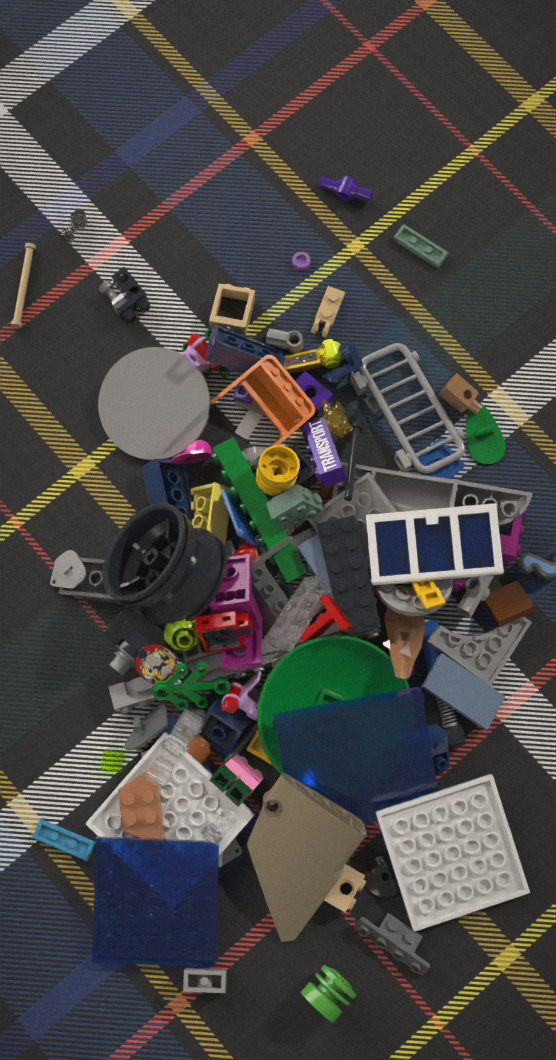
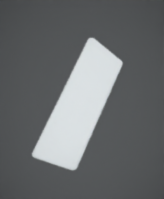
(248, 424)

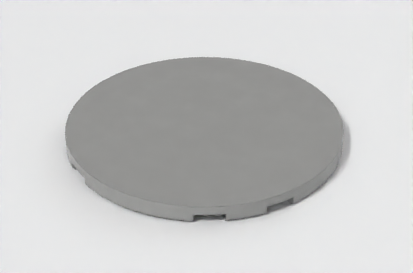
(154, 403)

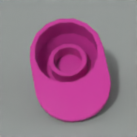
(194, 452)

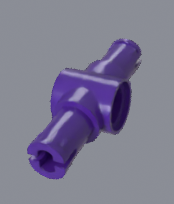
(345, 188)

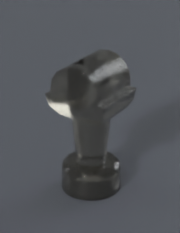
(78, 220)

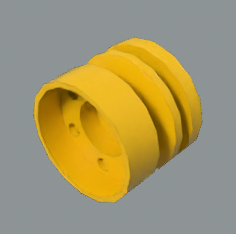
(278, 461)

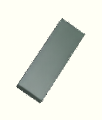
(420, 246)

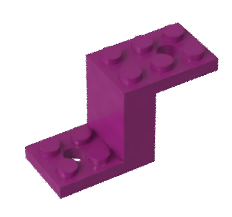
(237, 596)

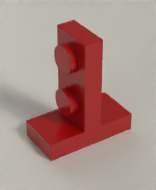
(326, 620)

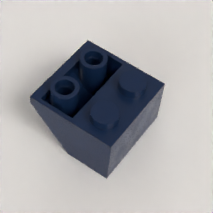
(439, 747)

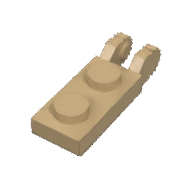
(328, 310)

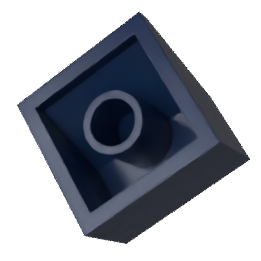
(224, 729)

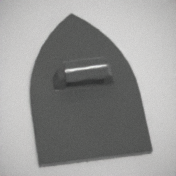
(148, 727)

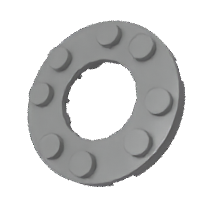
(410, 605)

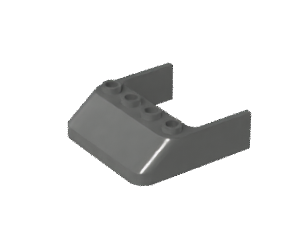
(266, 591)

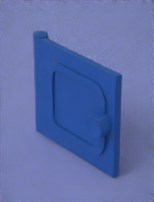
(239, 519)

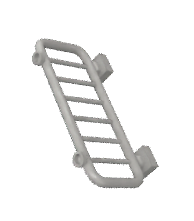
(403, 460)

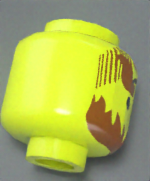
(330, 353)

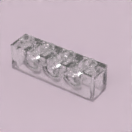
(297, 613)

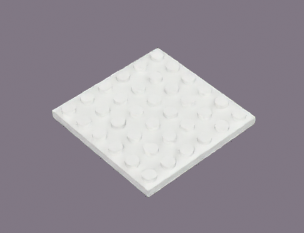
(186, 802)
(452, 852)

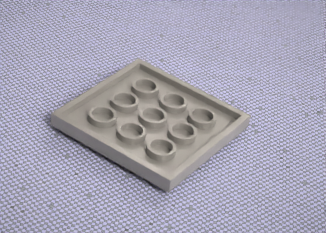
(366, 500)

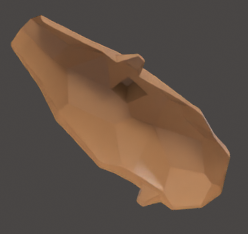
(404, 638)

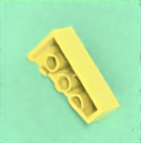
(210, 509)

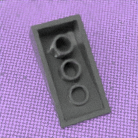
(93, 585)

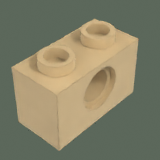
(341, 900)

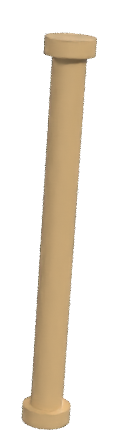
(16, 322)

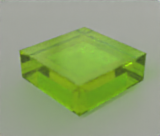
(112, 761)

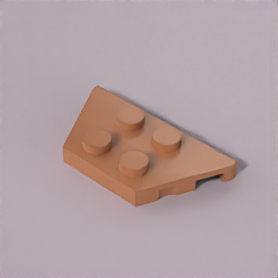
(141, 808)

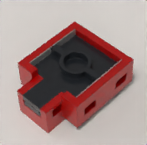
(224, 630)

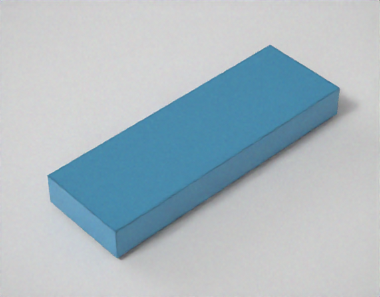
(64, 840)

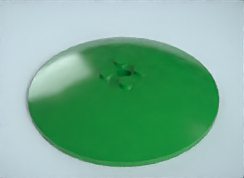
(319, 674)

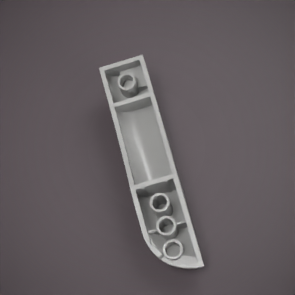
(426, 492)

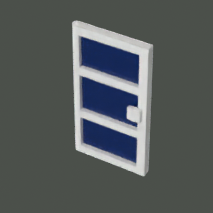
(434, 544)

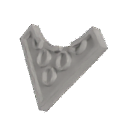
(484, 653)

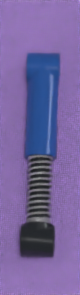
(451, 727)

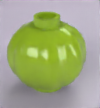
(181, 634)

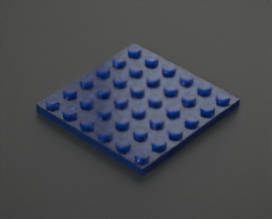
(155, 901)

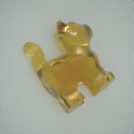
(336, 419)

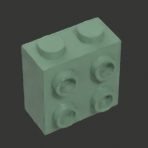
(294, 506)

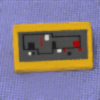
(302, 361)

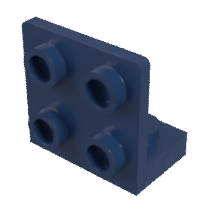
(351, 366)

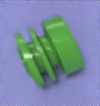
(328, 993)

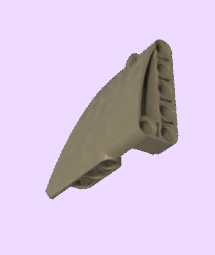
(300, 851)

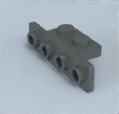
(395, 939)

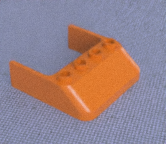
(275, 395)

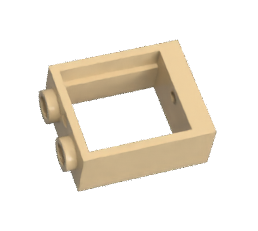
(230, 291)

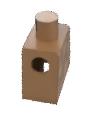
(460, 395)

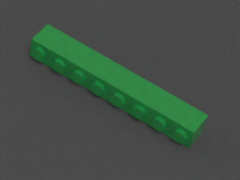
(254, 504)

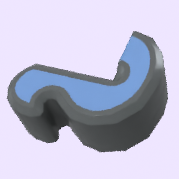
(543, 568)

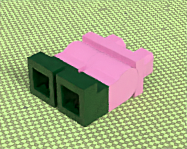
(241, 774)

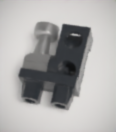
(129, 299)

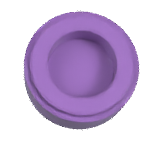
(301, 261)

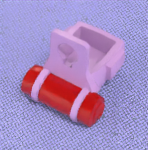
(196, 354)
(242, 697)

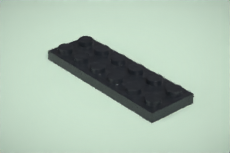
(349, 574)

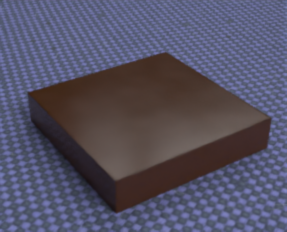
(509, 603)

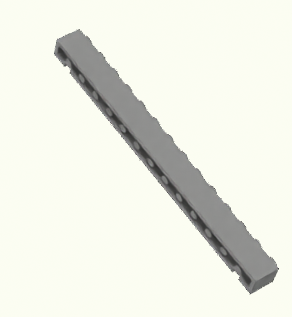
(139, 691)

